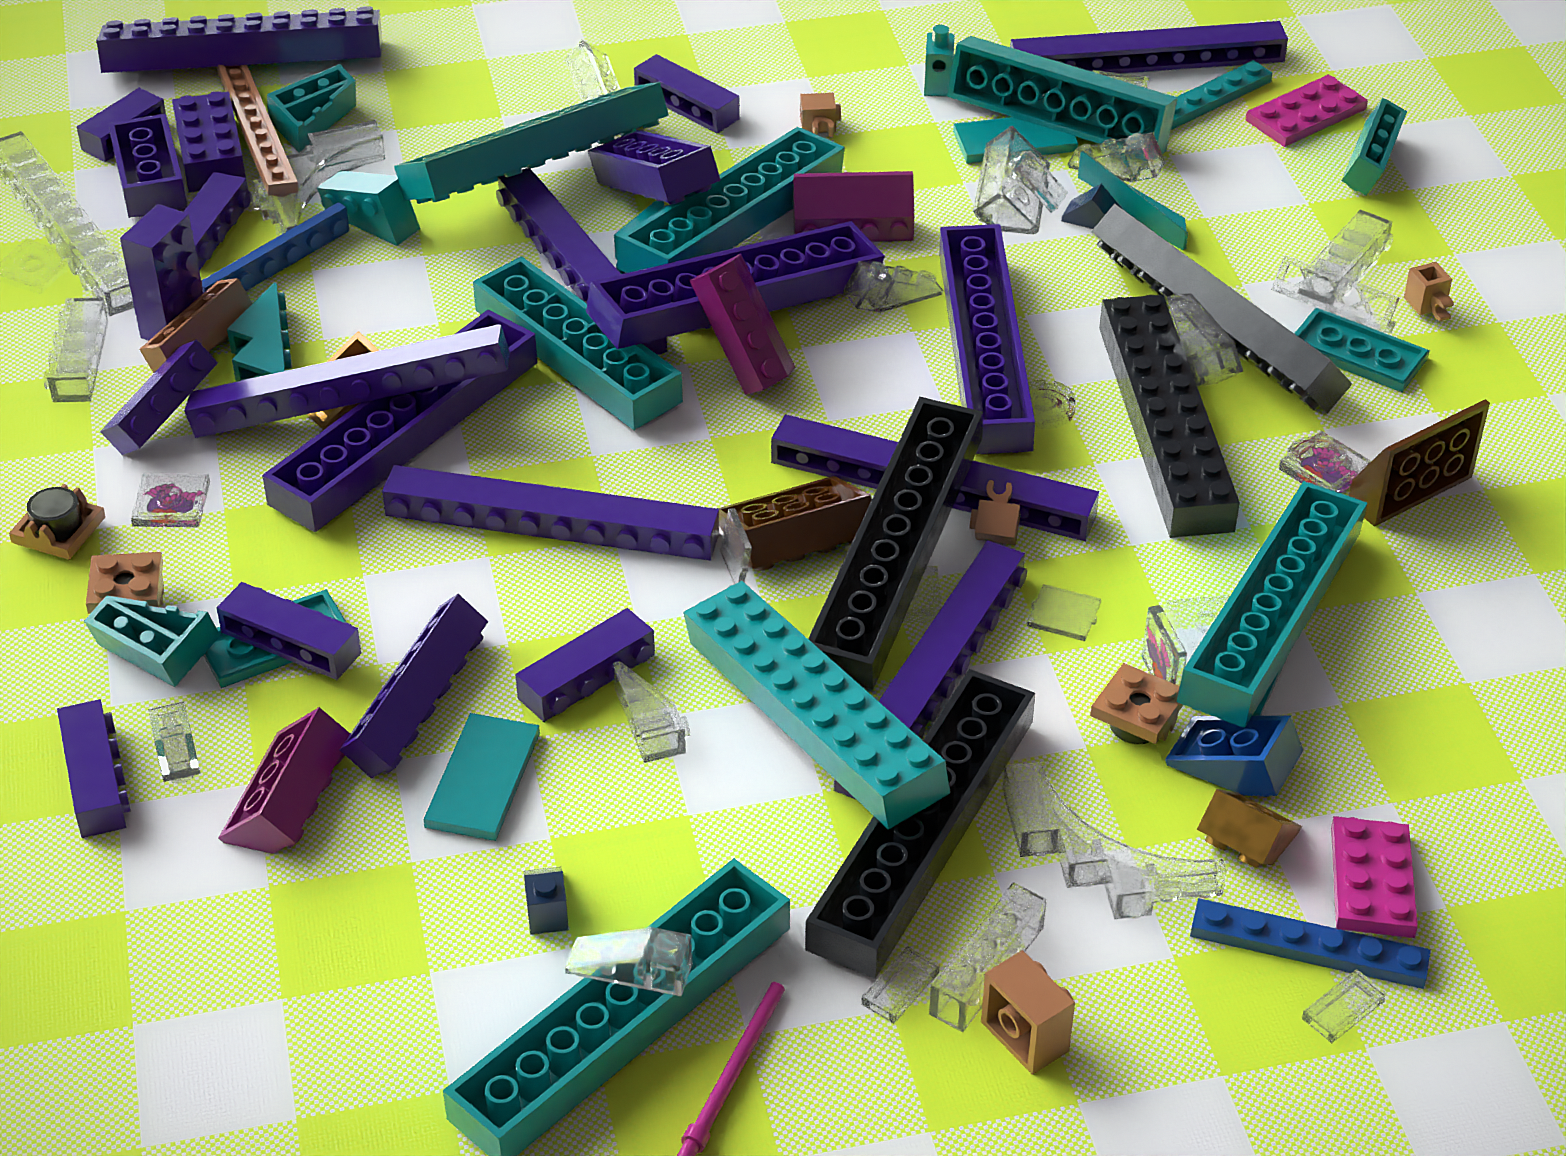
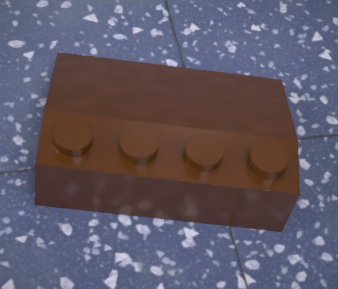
(1421, 465)
(800, 520)

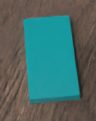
(975, 134)
(1363, 349)
(237, 661)
(482, 777)

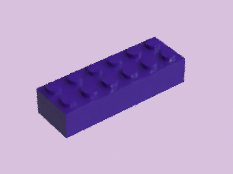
(655, 166)

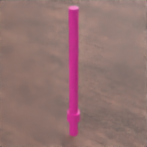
(698, 1134)

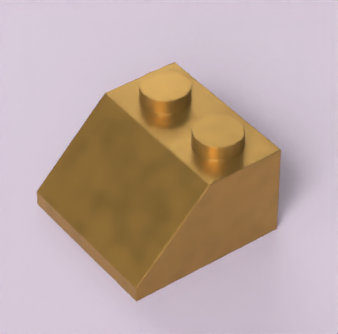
(1247, 828)

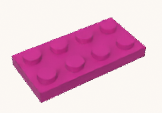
(1306, 110)
(1373, 877)

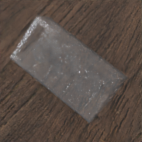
(1000, 192)

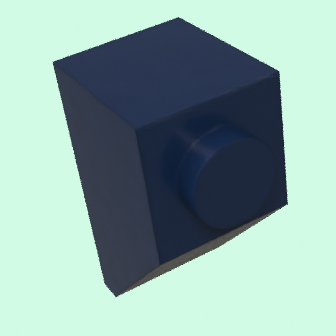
(546, 900)

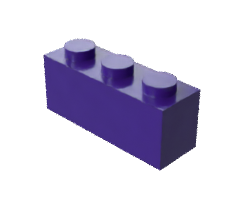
(95, 133)

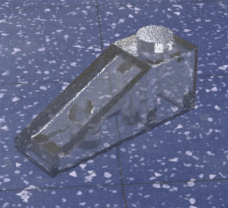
(651, 716)
(174, 743)
(635, 958)

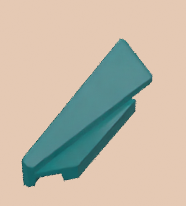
(1143, 208)

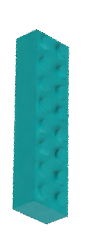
(1034, 86)
(625, 381)

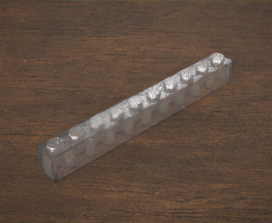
(65, 223)

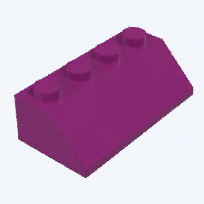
(874, 201)
(743, 325)
(287, 784)

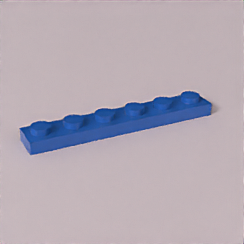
(284, 249)
(1310, 943)

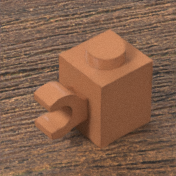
(819, 113)
(1429, 290)
(996, 518)

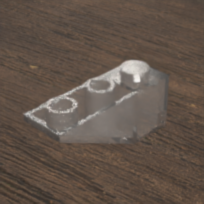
(1128, 158)
(885, 287)
(1205, 343)

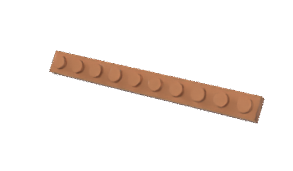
(258, 131)

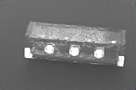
(1353, 250)
(76, 350)
(1004, 931)

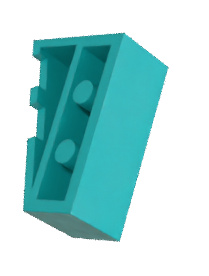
(311, 104)
(372, 204)
(152, 637)

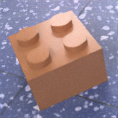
(1027, 1011)

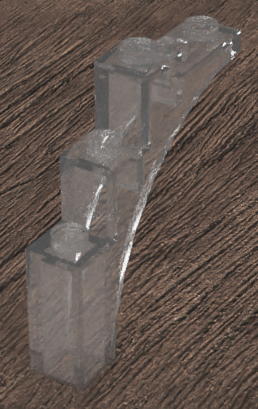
(328, 154)
(1090, 858)

